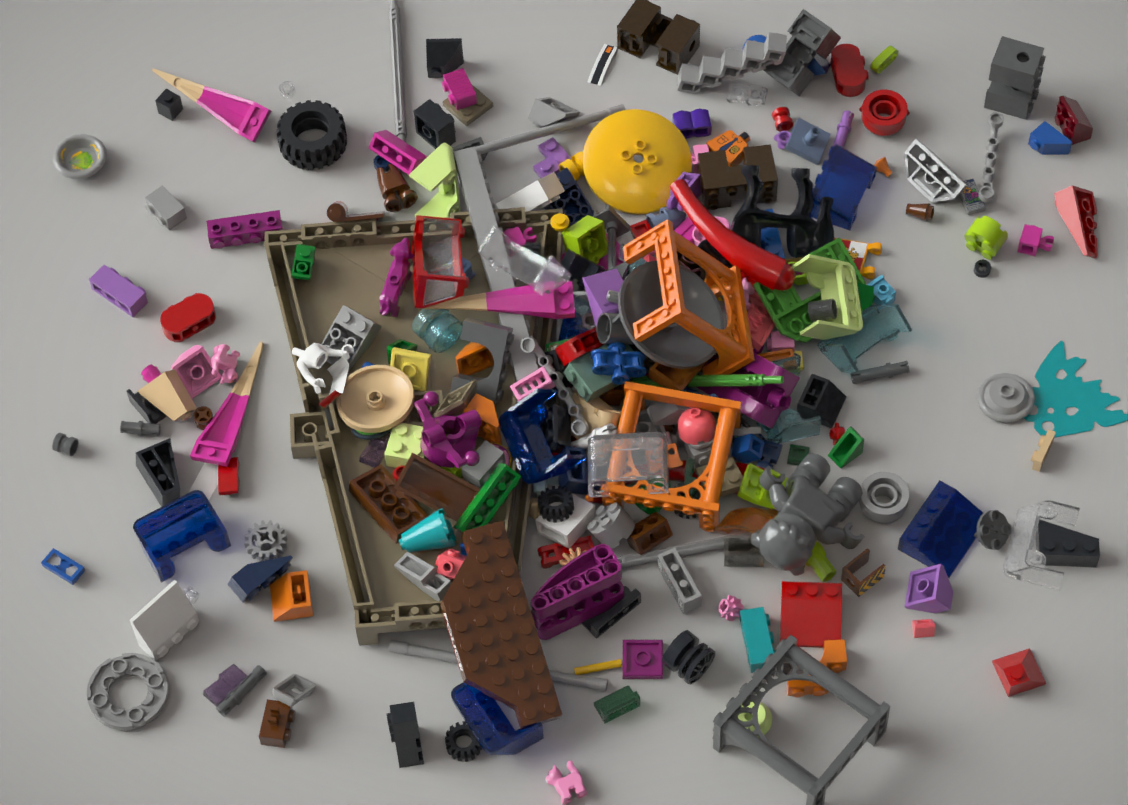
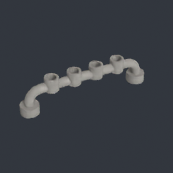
(986, 191)
(579, 426)

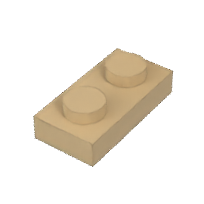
(1045, 444)

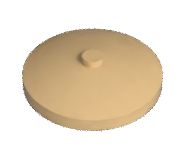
(376, 399)

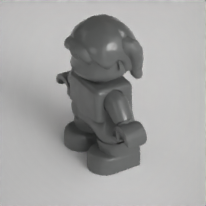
(805, 514)

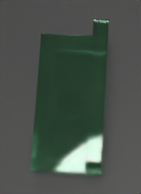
(617, 704)

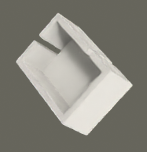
(535, 195)

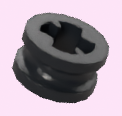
(982, 274)

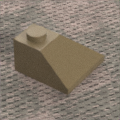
(457, 401)

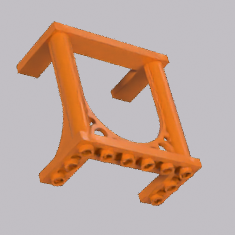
(731, 343)
(708, 504)

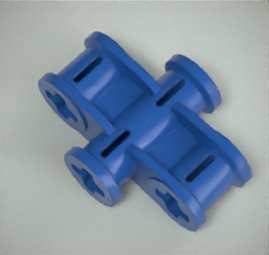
(618, 363)

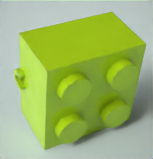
(587, 238)

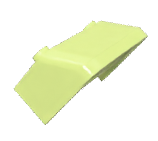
(440, 172)
(836, 281)

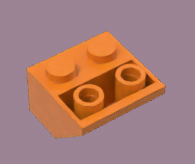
(489, 426)
(291, 596)

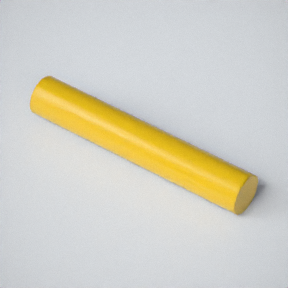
(598, 667)

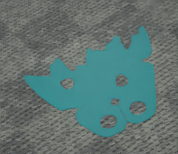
(1068, 393)

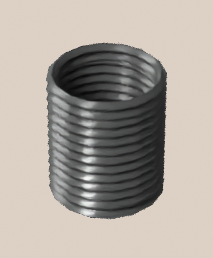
(822, 310)

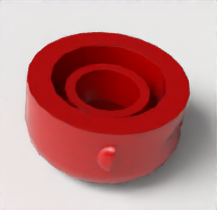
(884, 102)

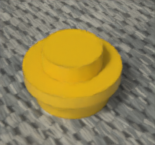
(560, 222)

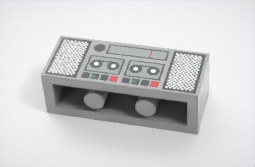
(679, 580)

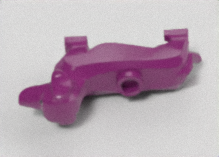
(396, 279)

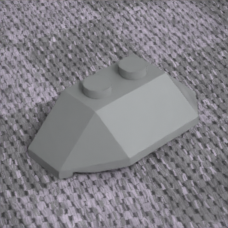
(931, 174)
(668, 414)

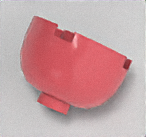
(696, 426)

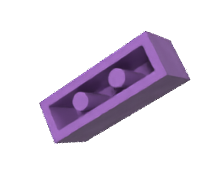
(118, 290)

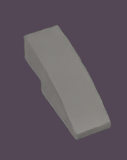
(423, 576)

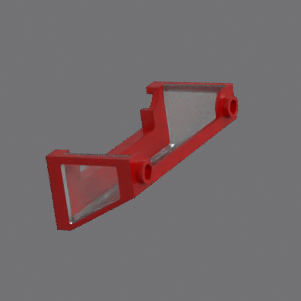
(437, 260)

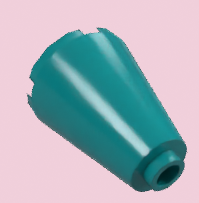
(429, 534)

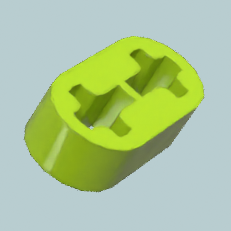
(884, 59)

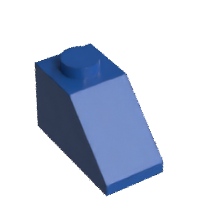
(1049, 141)

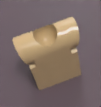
(595, 413)

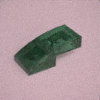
(689, 470)

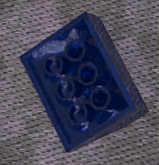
(941, 529)

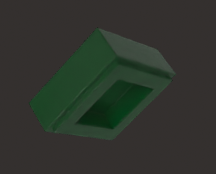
(797, 454)

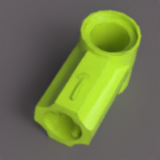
(821, 564)

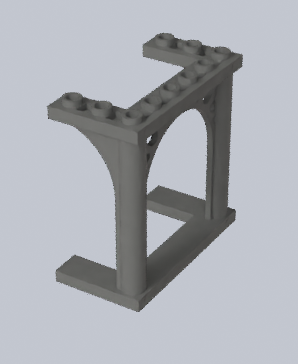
(732, 731)

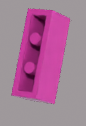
(396, 151)

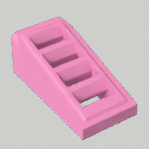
(535, 376)

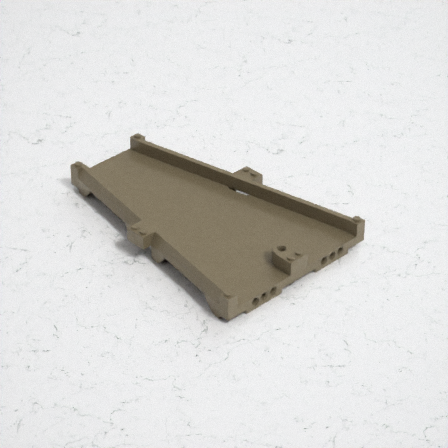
(352, 272)

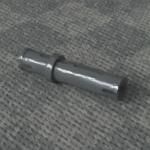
(879, 372)
(235, 697)

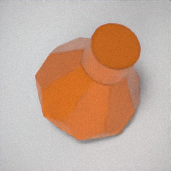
(882, 166)

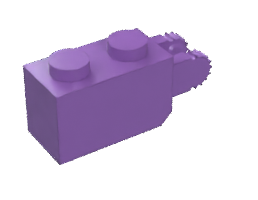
(693, 182)

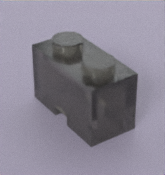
(741, 553)

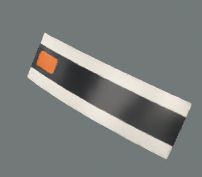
(601, 64)

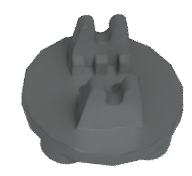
(993, 530)

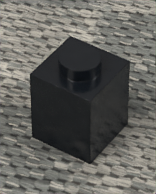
(169, 104)

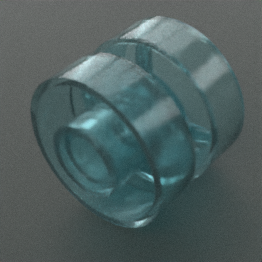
(437, 328)

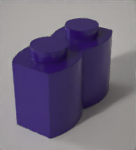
(693, 123)

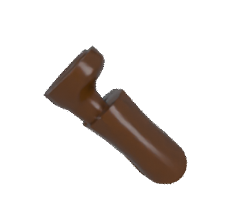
(392, 182)

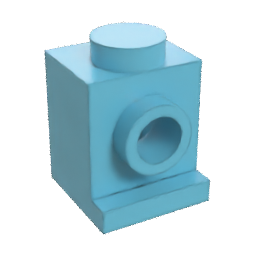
(883, 291)

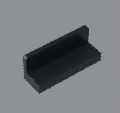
(605, 620)

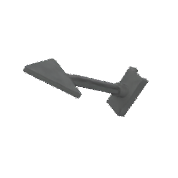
(615, 227)

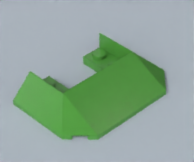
(786, 307)

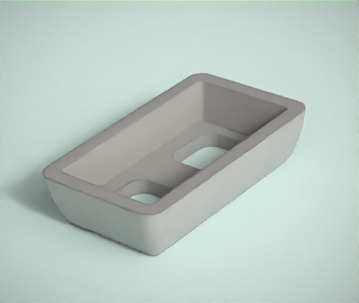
(284, 693)

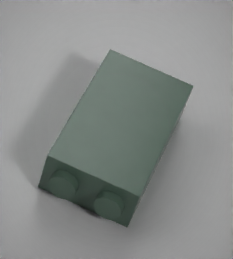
(585, 381)

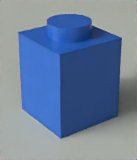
(747, 448)

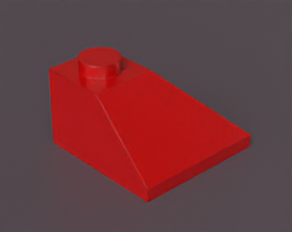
(1019, 672)

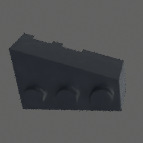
(1066, 546)

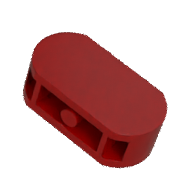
(848, 70)
(188, 317)
(578, 346)

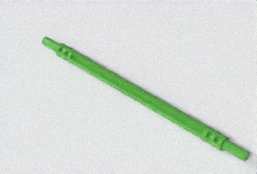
(721, 380)

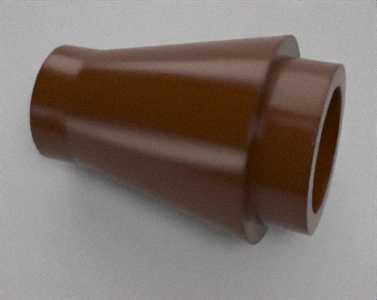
(922, 211)

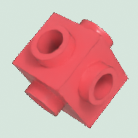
(449, 563)

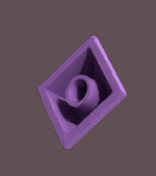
(929, 590)

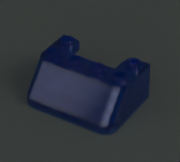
(178, 528)
(490, 723)

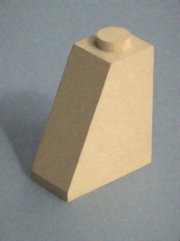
(169, 396)

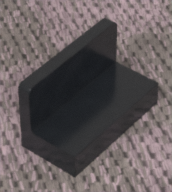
(145, 408)

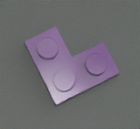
(554, 156)

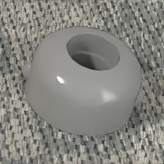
(887, 485)

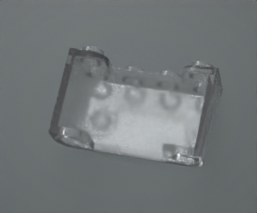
(628, 459)

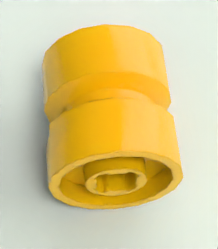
(574, 165)

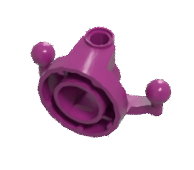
(449, 450)

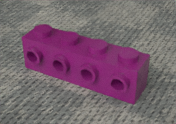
(242, 229)

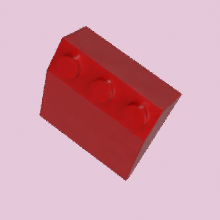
(811, 612)

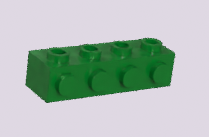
(489, 498)

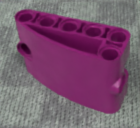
(758, 402)
(576, 587)

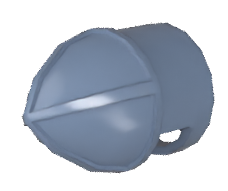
(673, 215)

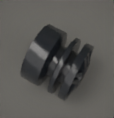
(688, 657)

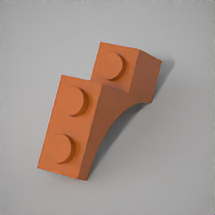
(833, 658)

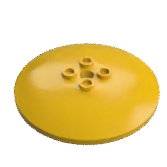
(615, 174)

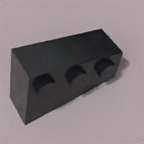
(159, 471)
(405, 734)

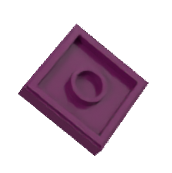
(642, 659)

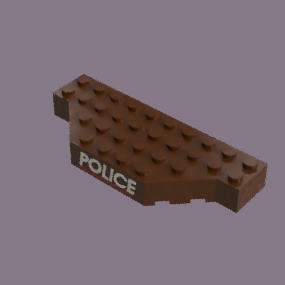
(496, 630)

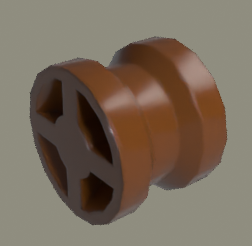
(202, 413)

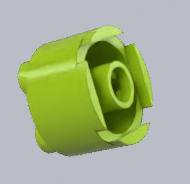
(985, 237)

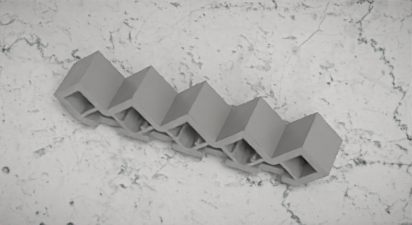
(732, 64)

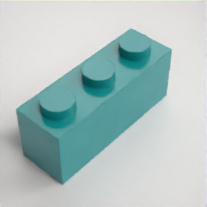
(756, 636)

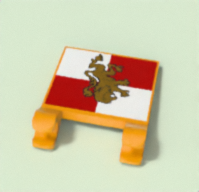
(858, 253)

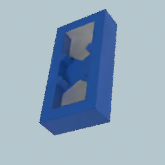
(63, 566)

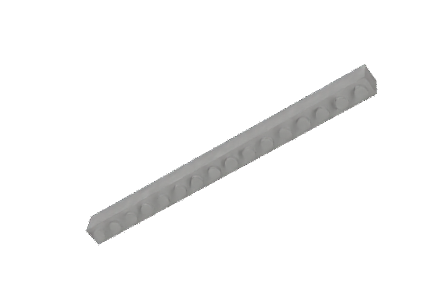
(483, 219)

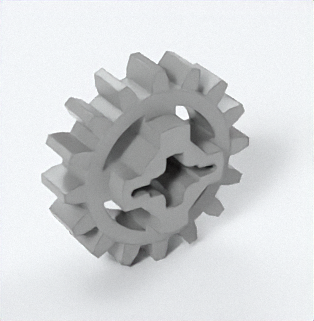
(265, 540)

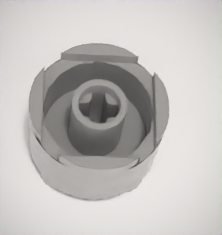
(611, 524)

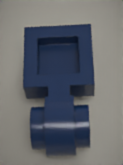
(770, 454)

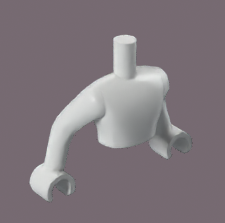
(315, 357)

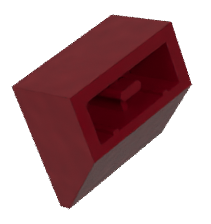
(1072, 120)

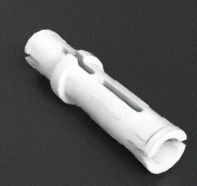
(582, 442)

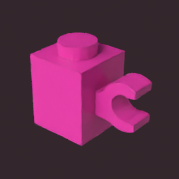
(516, 236)
(1032, 240)

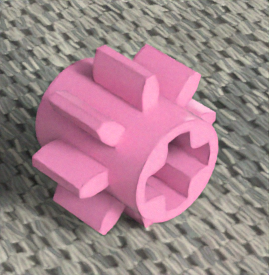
(730, 608)

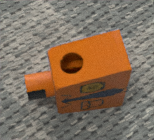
(731, 144)

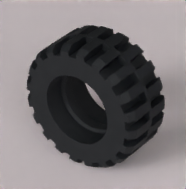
(306, 117)

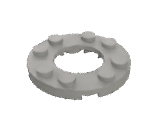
(114, 668)

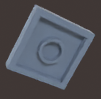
(807, 141)

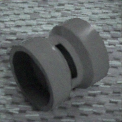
(65, 444)

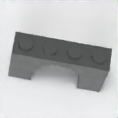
(498, 341)

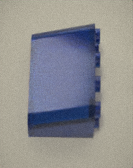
(844, 180)

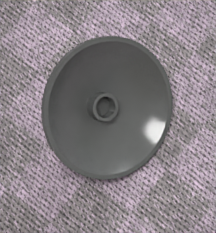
(672, 345)

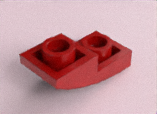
(228, 477)

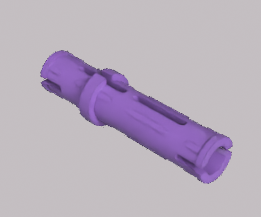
(843, 128)

